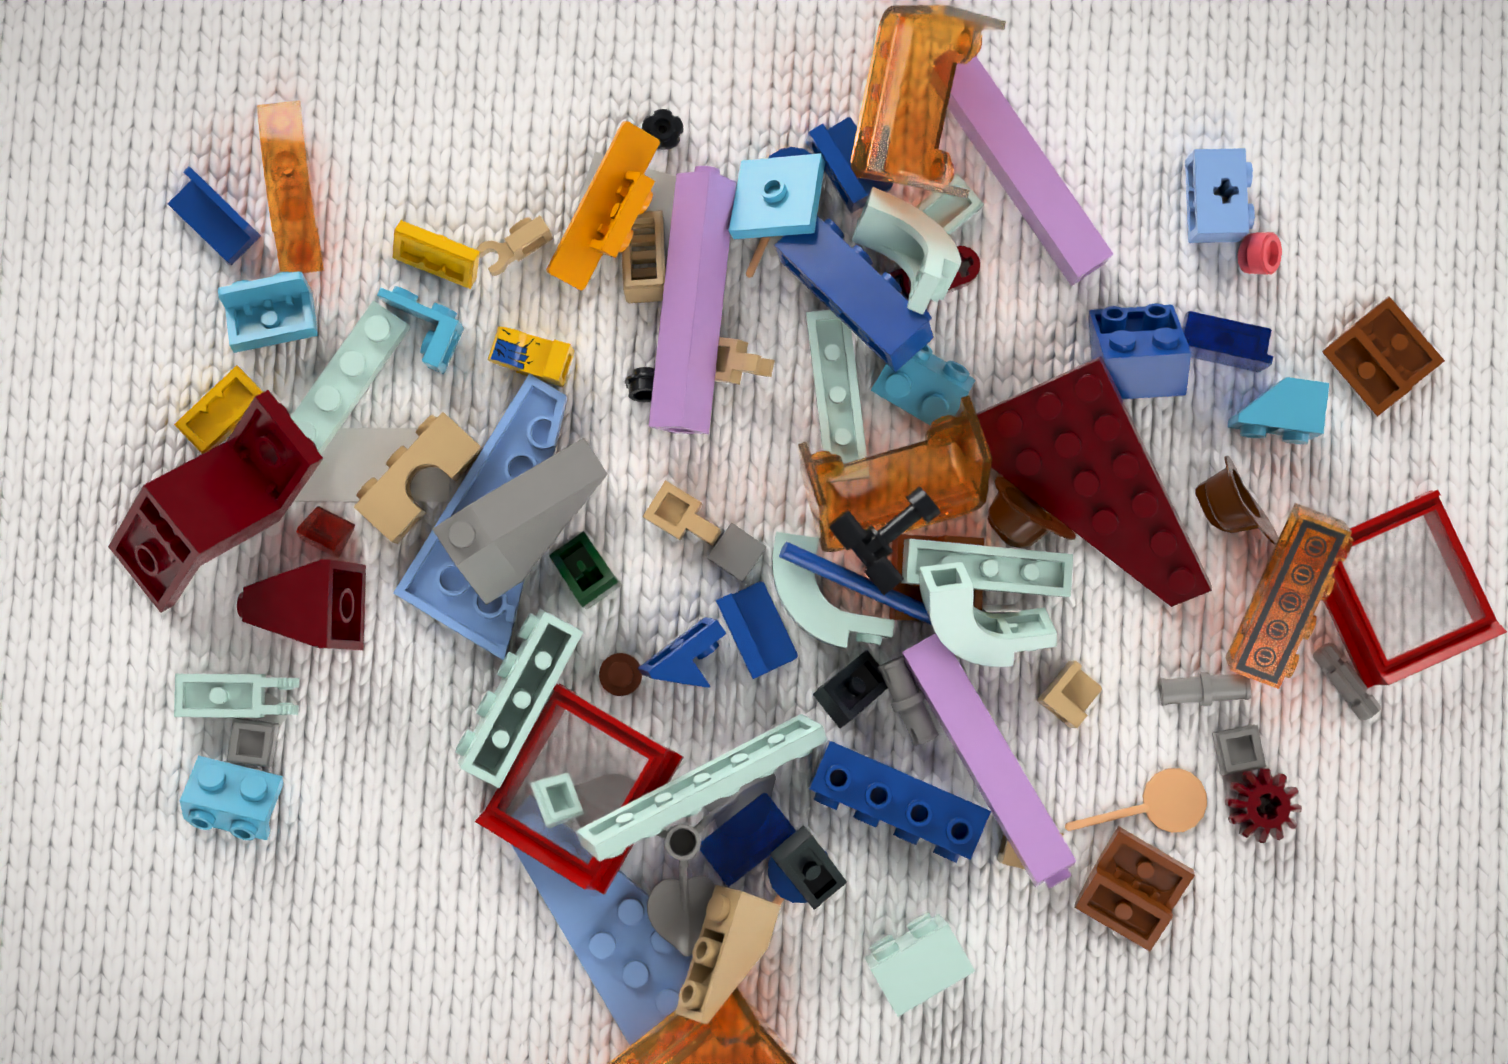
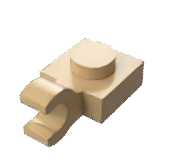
(523, 240)
(734, 360)
(677, 512)

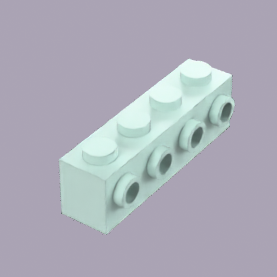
(519, 698)

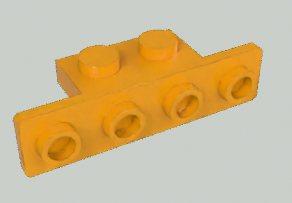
(608, 207)

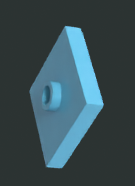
(777, 196)

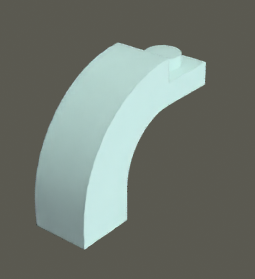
(912, 242)
(811, 610)
(976, 634)

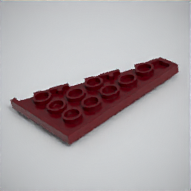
(1087, 466)

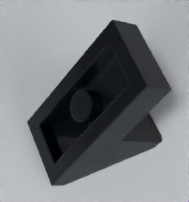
(851, 689)
(808, 867)

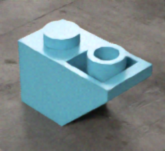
(1287, 409)

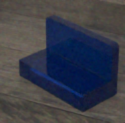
(1227, 341)
(746, 839)

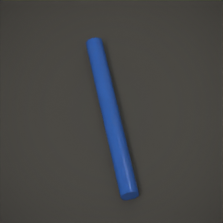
(853, 581)

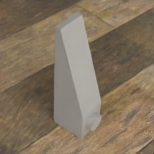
(513, 526)

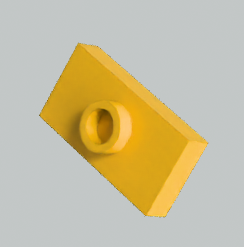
(435, 254)
(219, 410)

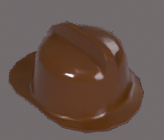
(1230, 504)
(1020, 519)

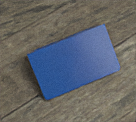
(836, 149)
(213, 218)
(757, 629)

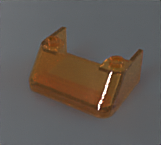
(911, 93)
(948, 466)

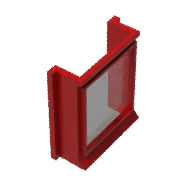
(1408, 594)
(608, 770)

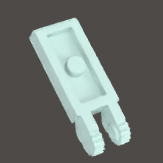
(229, 695)

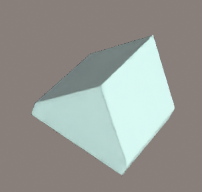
(557, 799)

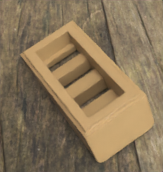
(645, 284)

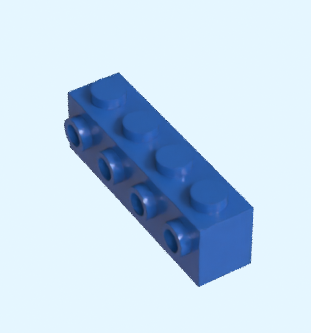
(856, 292)
(898, 800)

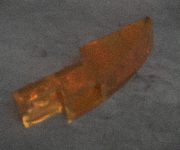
(289, 187)

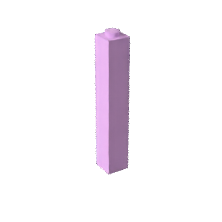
(1026, 173)
(692, 302)
(990, 762)

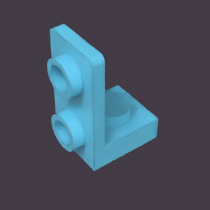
(438, 344)

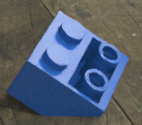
(1142, 349)

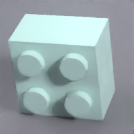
(918, 962)

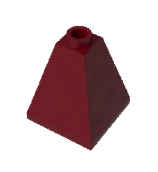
(310, 604)

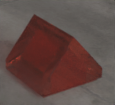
(325, 531)

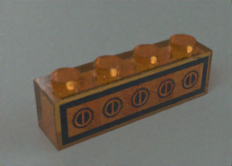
(1289, 595)

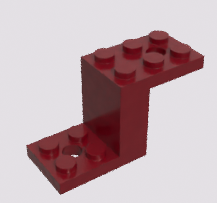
(215, 501)

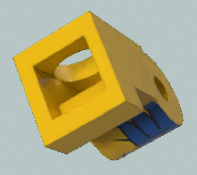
(532, 355)

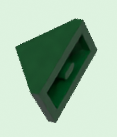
(585, 571)

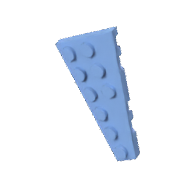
(433, 581)
(617, 946)

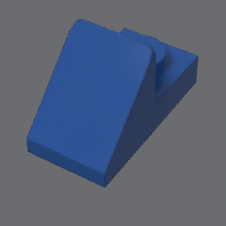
(676, 660)

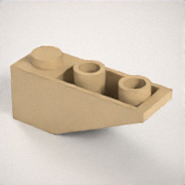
(728, 946)

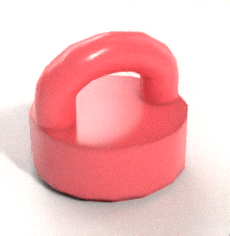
(1260, 253)

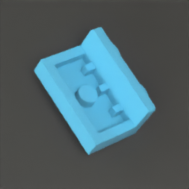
(268, 311)
(925, 386)
(230, 798)

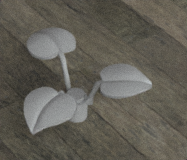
(680, 905)

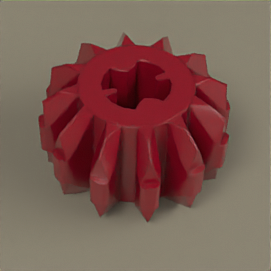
(1276, 811)

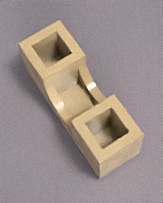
(389, 500)

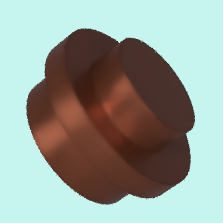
(620, 674)

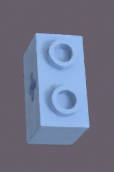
(1206, 214)

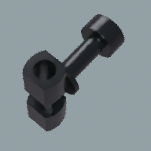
(873, 545)

